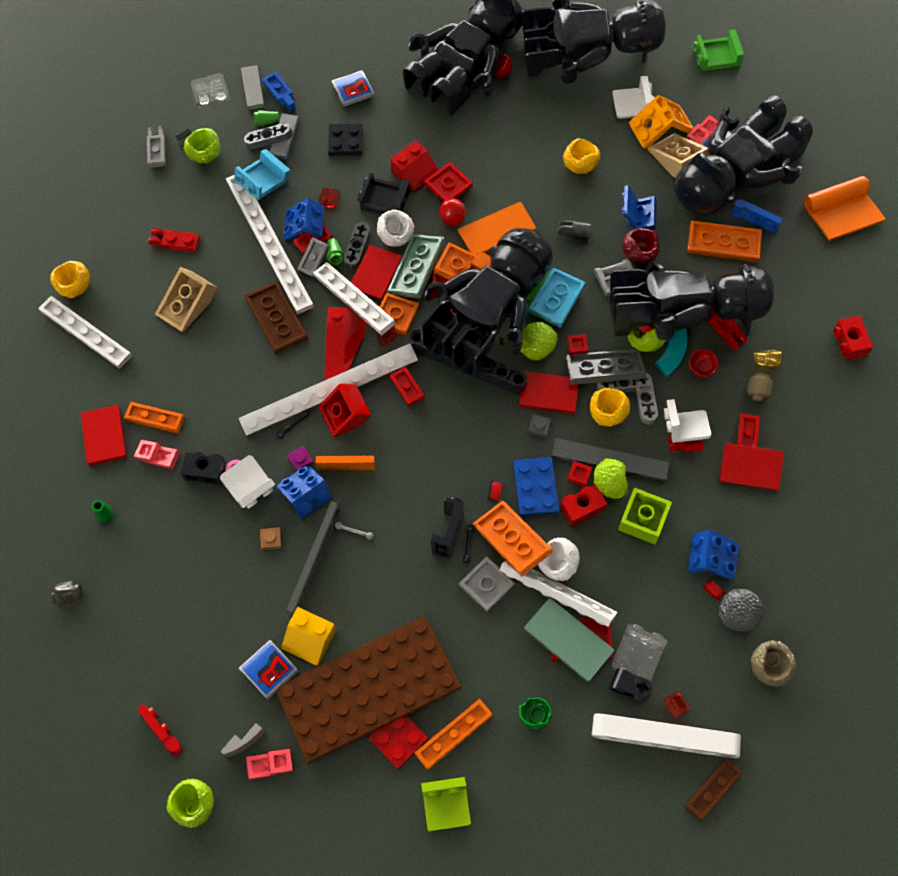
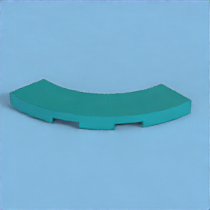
(674, 353)

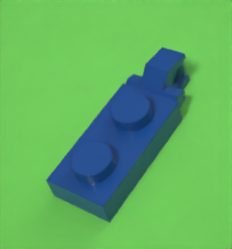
(280, 90)

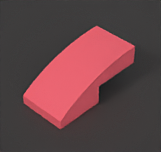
(703, 130)
(157, 455)
(269, 764)

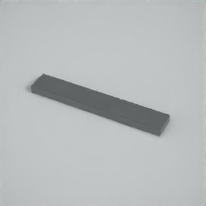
(593, 455)
(313, 558)

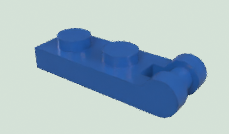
(756, 215)

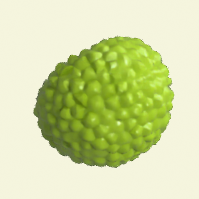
(202, 145)
(538, 340)
(645, 342)
(611, 478)
(190, 803)

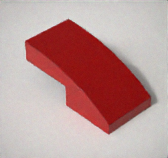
(304, 239)

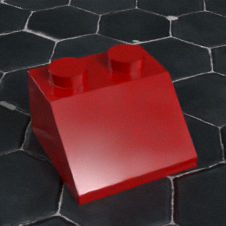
(413, 165)
(344, 409)

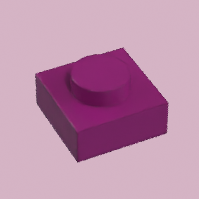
(300, 458)

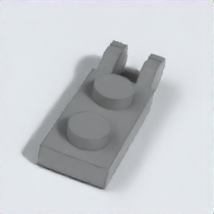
(156, 148)

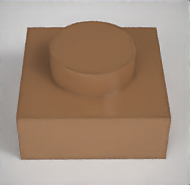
(270, 538)

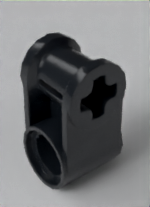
(629, 684)

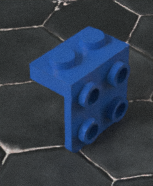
(639, 212)
(305, 217)
(305, 490)
(713, 554)

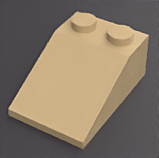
(676, 152)
(185, 299)

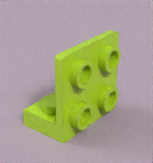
(446, 804)

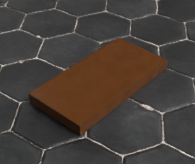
(276, 317)

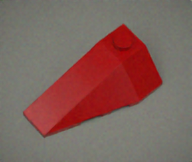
(343, 340)

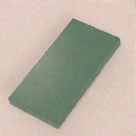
(416, 266)
(569, 640)

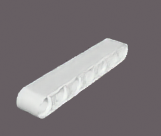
(666, 735)

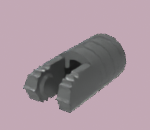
(574, 229)

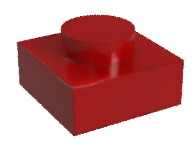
(577, 344)
(579, 474)

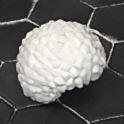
(395, 228)
(563, 560)

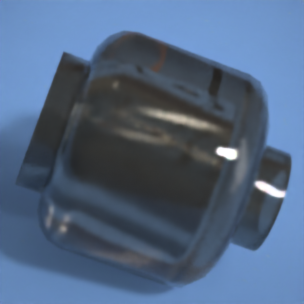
(67, 594)

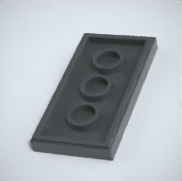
(605, 366)

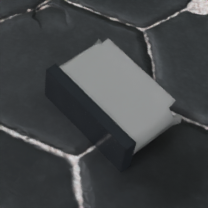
(181, 137)

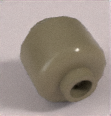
(760, 387)

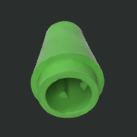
(265, 118)
(334, 253)

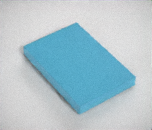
(556, 297)

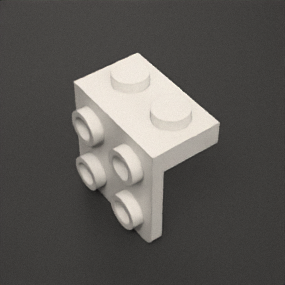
(631, 101)
(686, 425)
(247, 482)

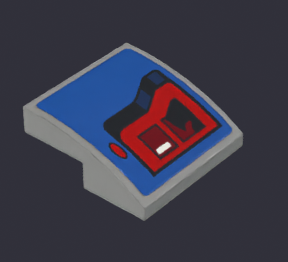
(353, 88)
(268, 669)

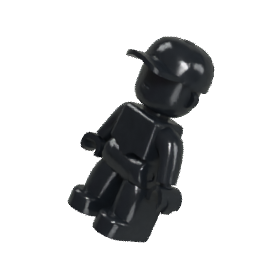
(583, 35)
(462, 52)
(743, 157)
(686, 298)
(486, 300)

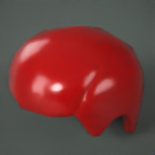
(504, 67)
(452, 212)
(703, 363)

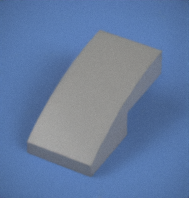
(237, 745)

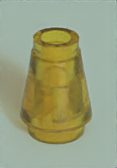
(768, 357)

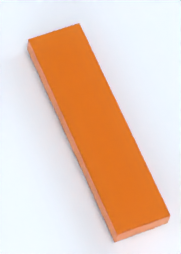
(453, 734)

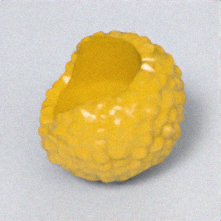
(581, 156)
(70, 279)
(609, 407)

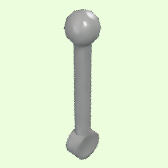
(339, 526)

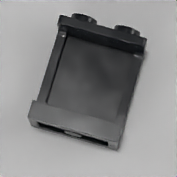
(382, 195)
(444, 545)

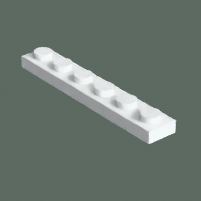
(354, 298)
(85, 332)
(562, 593)

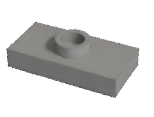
(313, 257)

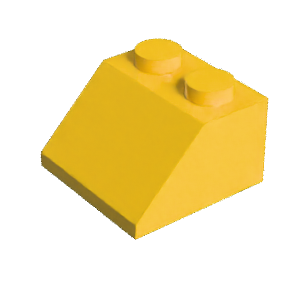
(308, 636)

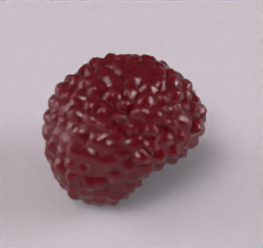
(641, 246)

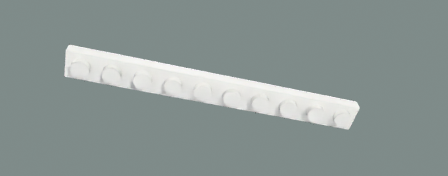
(272, 248)
(317, 393)

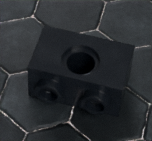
(192, 465)

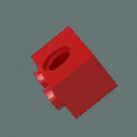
(853, 328)
(576, 514)

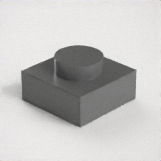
(539, 426)

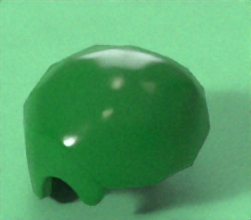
(535, 713)

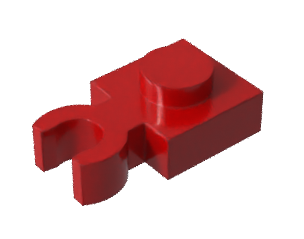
(688, 446)

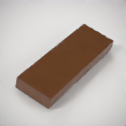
(713, 789)

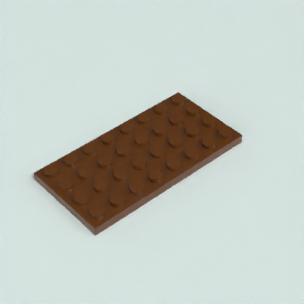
(367, 689)

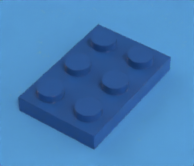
(535, 486)

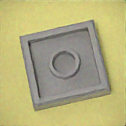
(486, 584)

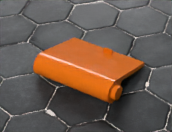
(843, 208)

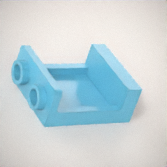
(263, 175)

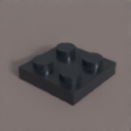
(345, 139)

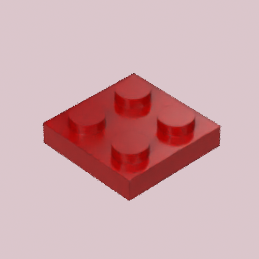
(448, 182)
(399, 740)

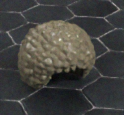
(773, 663)

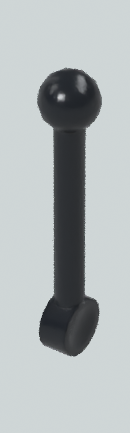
(280, 433)
(466, 559)

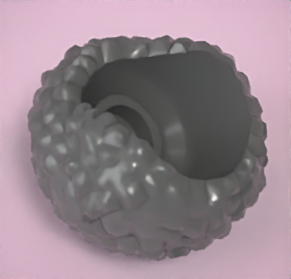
(741, 610)

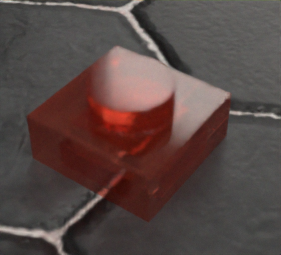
(329, 197)
(387, 337)
(676, 704)

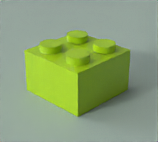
(644, 516)

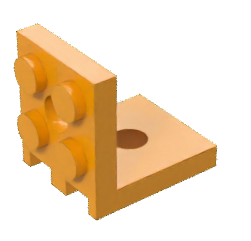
(663, 116)

